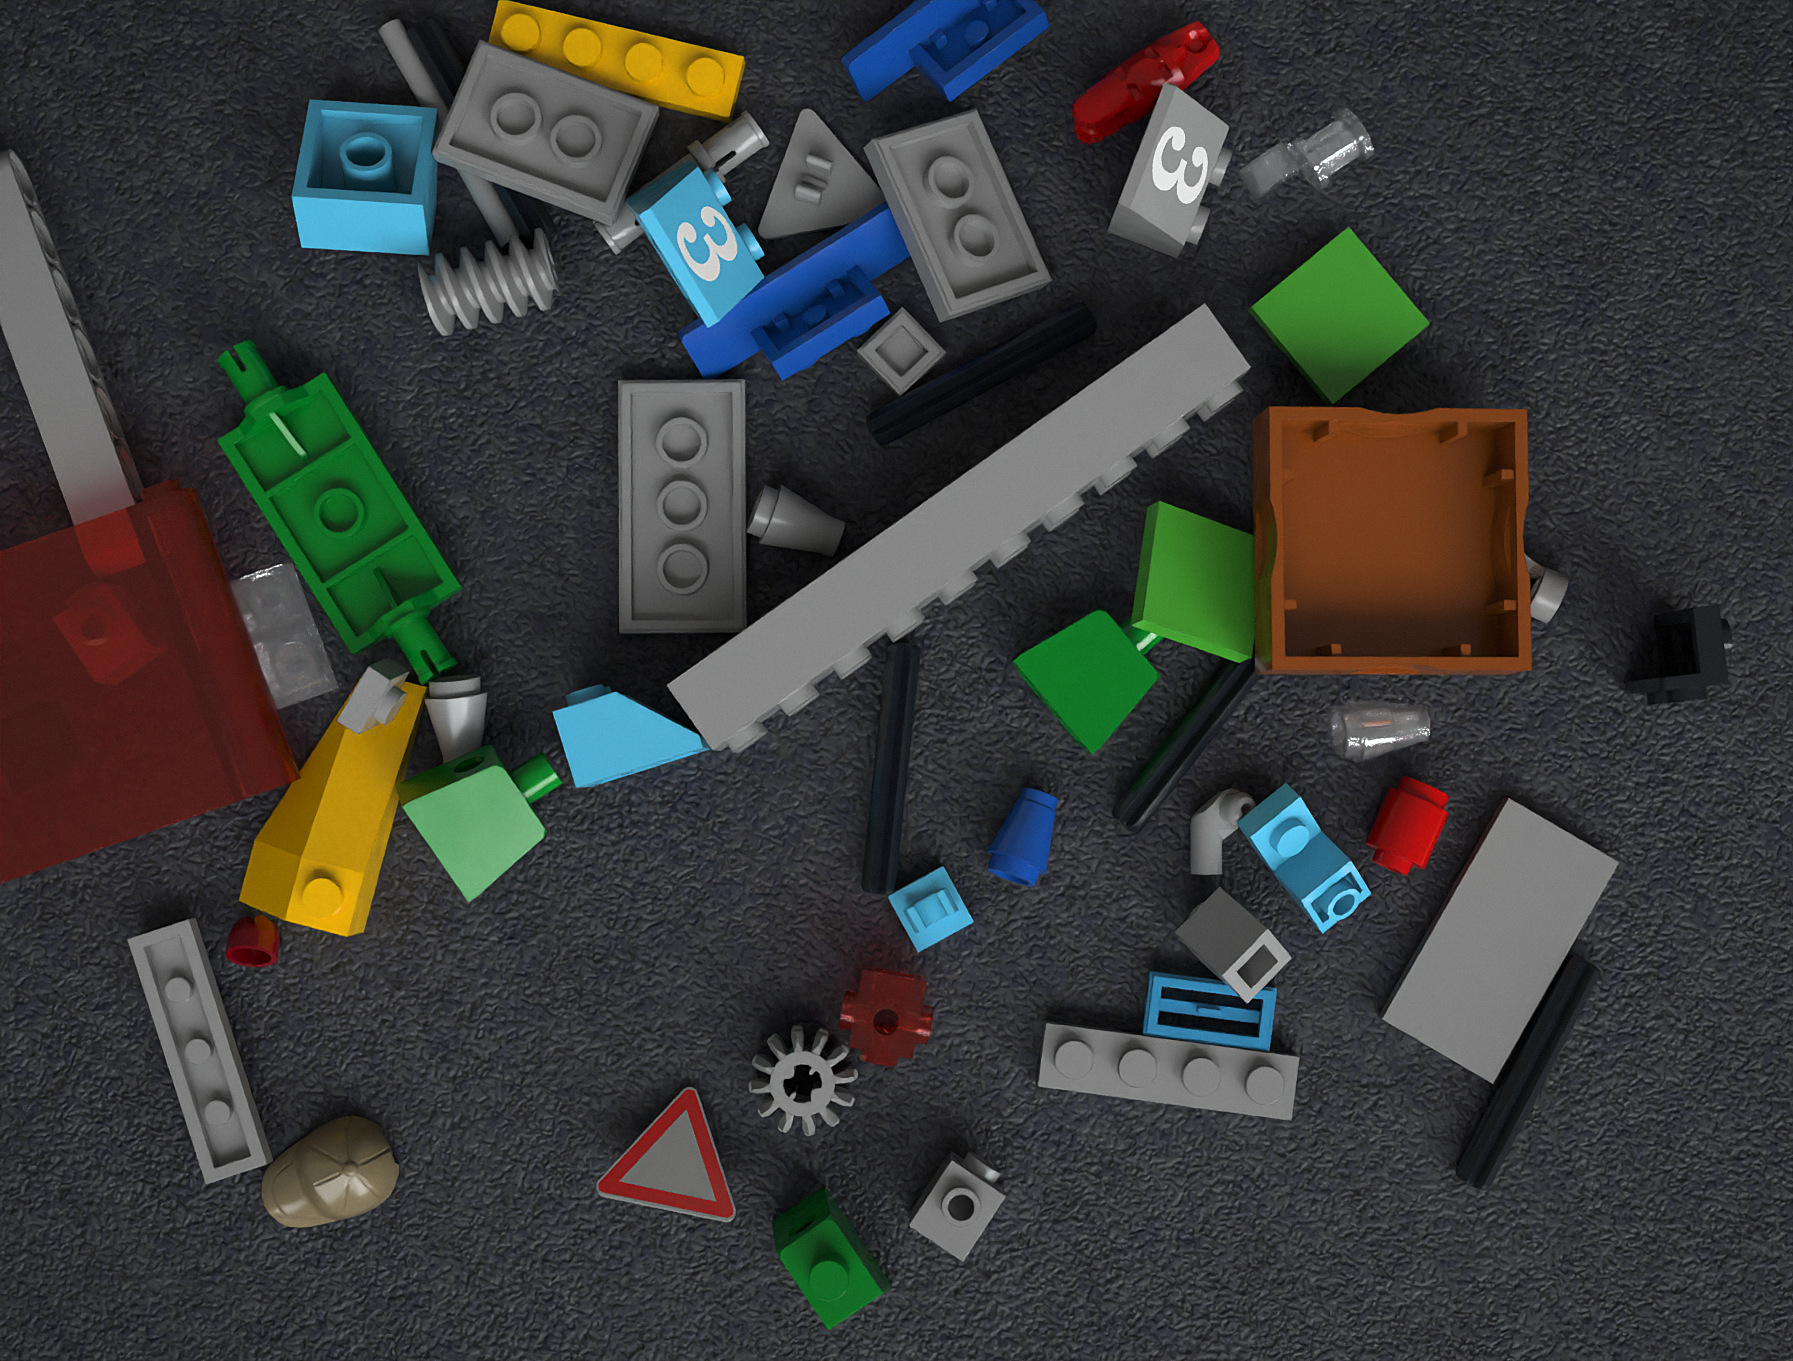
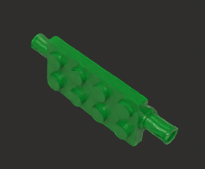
(339, 512)

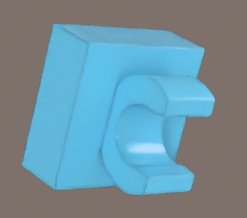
(930, 908)

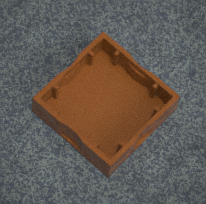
(1390, 541)

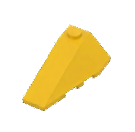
(332, 826)

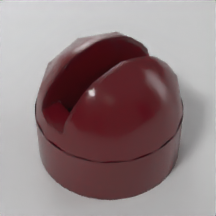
(253, 942)

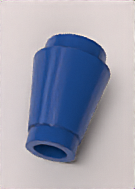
(1024, 839)

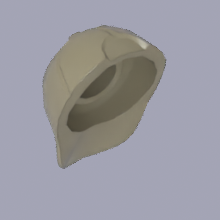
(331, 1174)

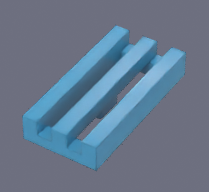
(1155, 1003)

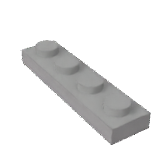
(200, 1050)
(1167, 1070)

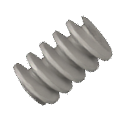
(490, 283)

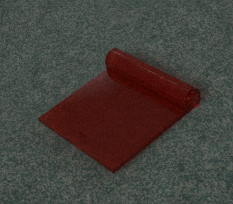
(125, 685)

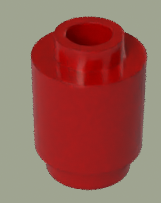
(1407, 826)

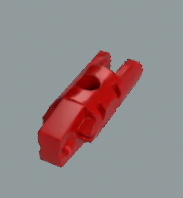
(1134, 85)

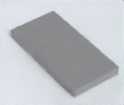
(682, 506)
(1498, 939)

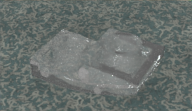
(284, 634)

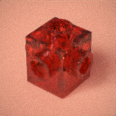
(893, 991)

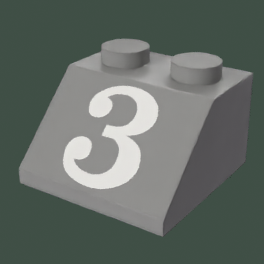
(1171, 174)

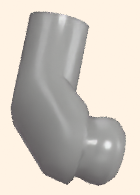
(1212, 825)

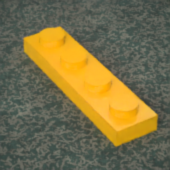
(623, 59)

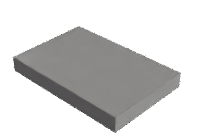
(546, 133)
(957, 214)

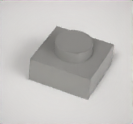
(375, 697)

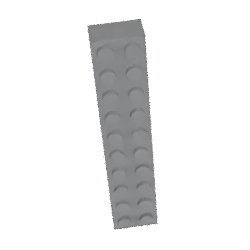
(960, 529)

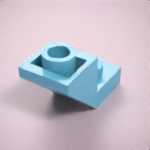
(1304, 858)

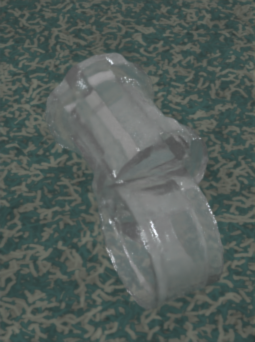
(1313, 157)

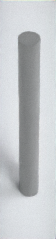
(428, 95)

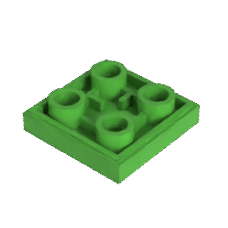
(1338, 316)
(1196, 582)

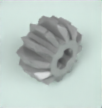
(822, 1090)

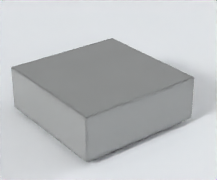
(901, 352)

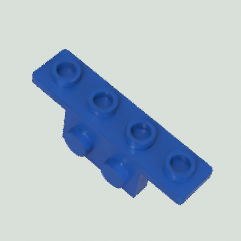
(946, 41)
(805, 303)

